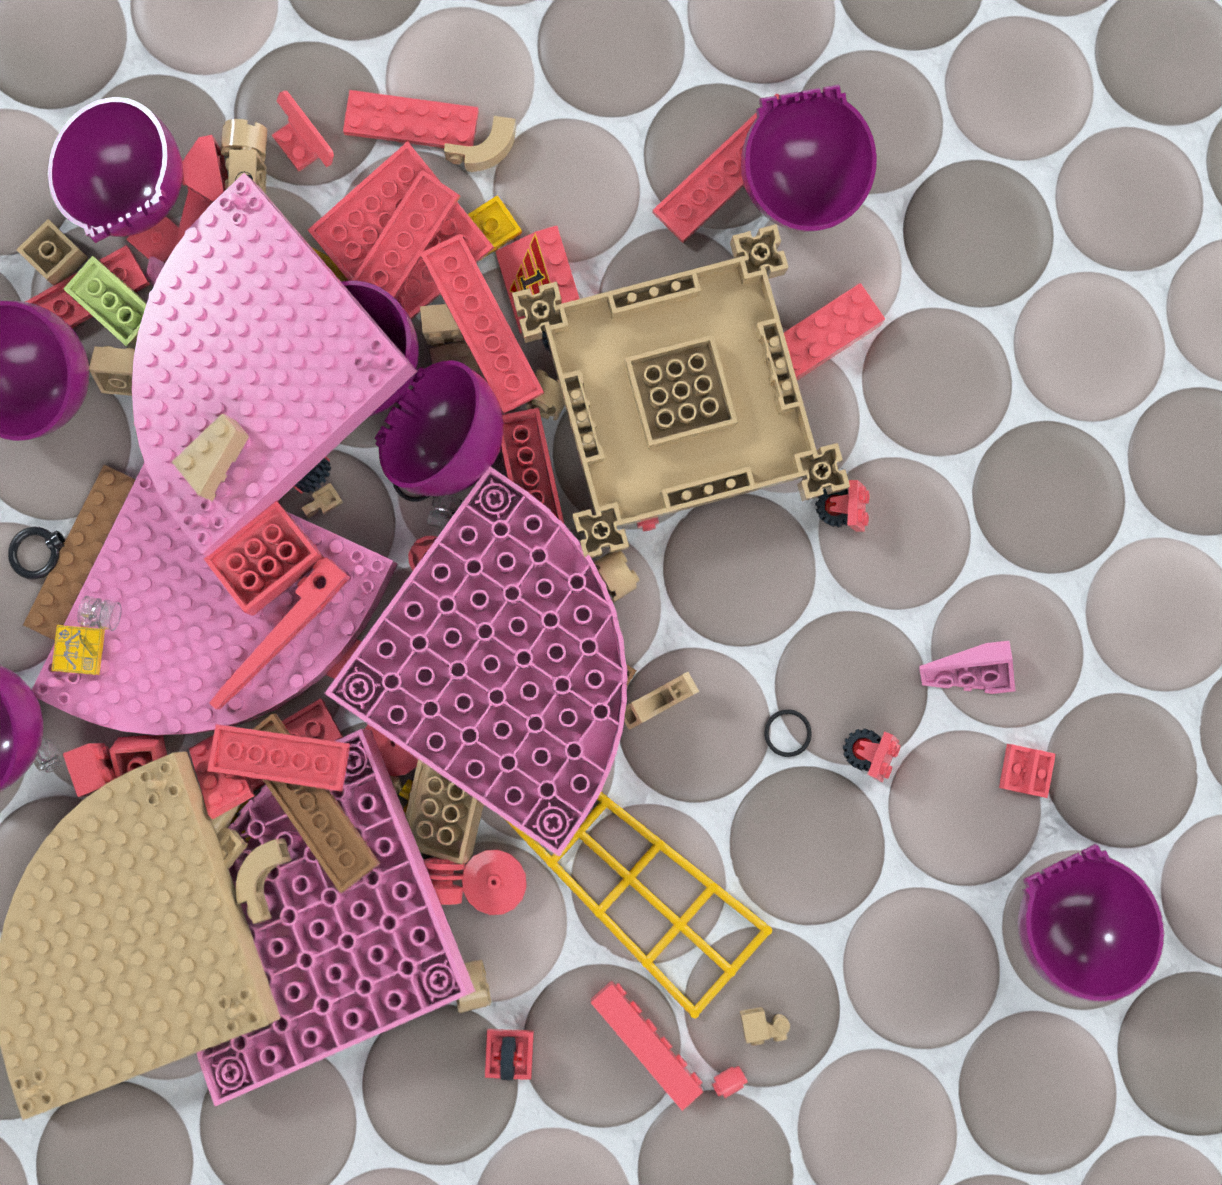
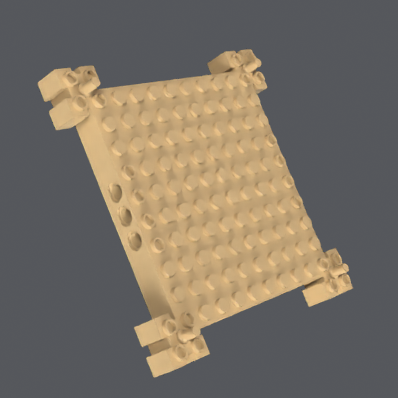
(680, 391)

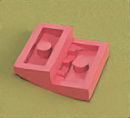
(1027, 770)

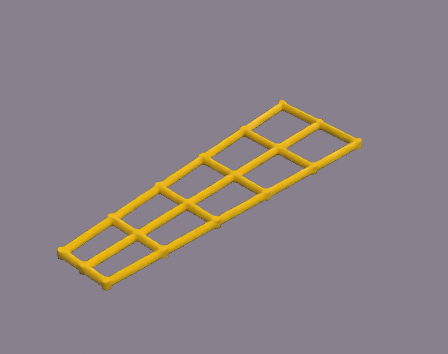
(629, 878)

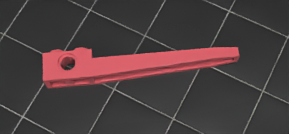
(305, 610)

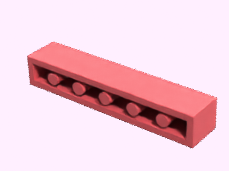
(646, 1044)

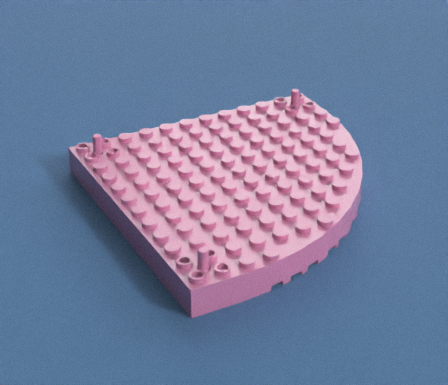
(258, 333)
(189, 635)
(501, 664)
(334, 958)

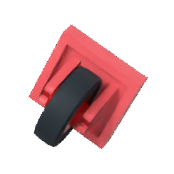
(509, 1054)

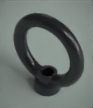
(54, 542)

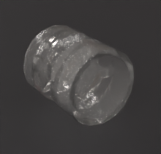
(443, 510)
(103, 614)

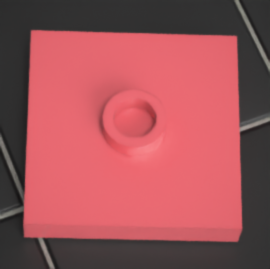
(157, 241)

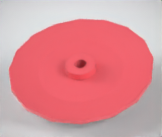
(396, 759)
(494, 882)

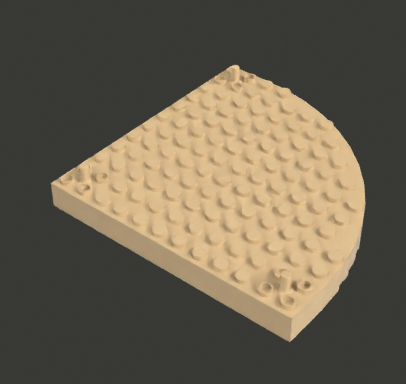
(125, 943)

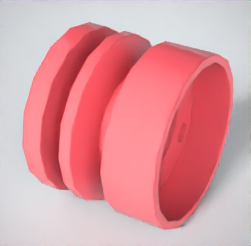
(442, 877)

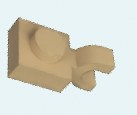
(325, 499)

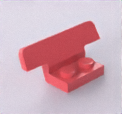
(299, 137)

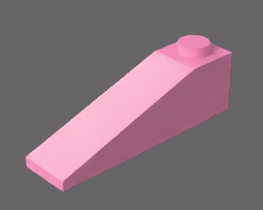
(980, 667)

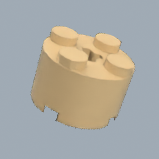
(241, 136)
(552, 400)
(616, 575)
(481, 996)

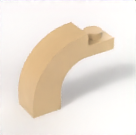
(489, 152)
(659, 700)
(253, 875)

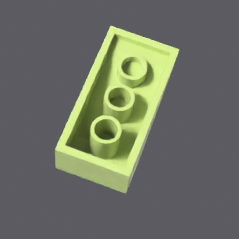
(108, 300)

